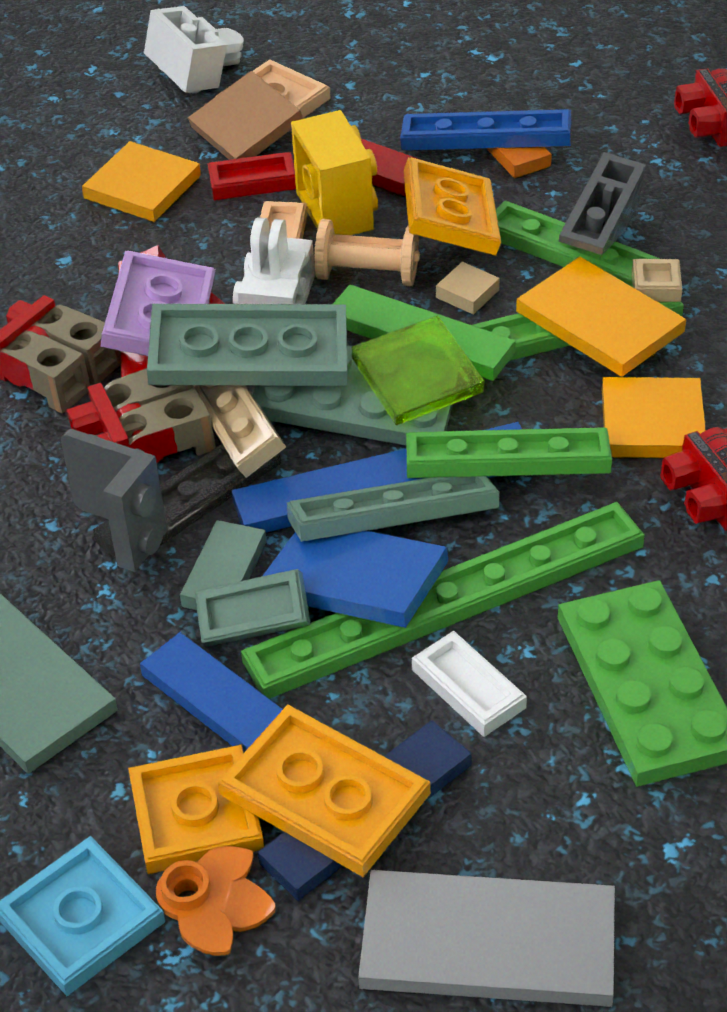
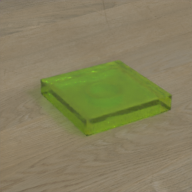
(417, 370)

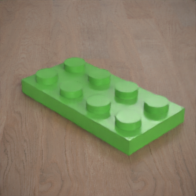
(648, 681)

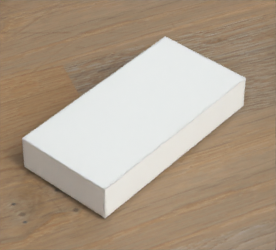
(469, 683)

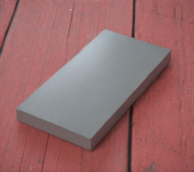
(489, 938)

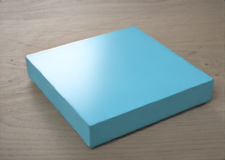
(79, 915)

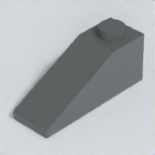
(605, 204)

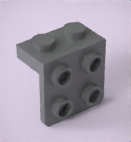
(119, 487)

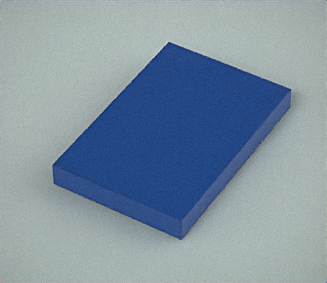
(364, 573)

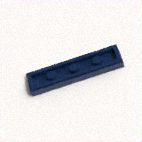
(426, 753)

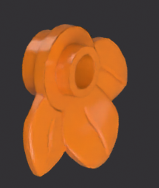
(221, 902)

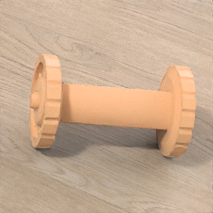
(365, 253)

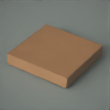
(245, 118)

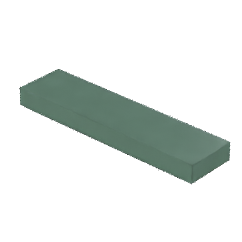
(390, 505)

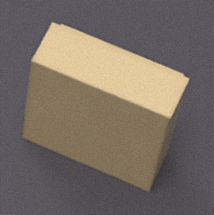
(658, 279)
(467, 287)

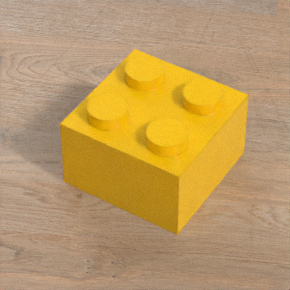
(334, 173)

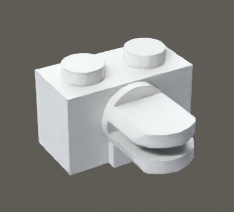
(190, 48)
(277, 268)

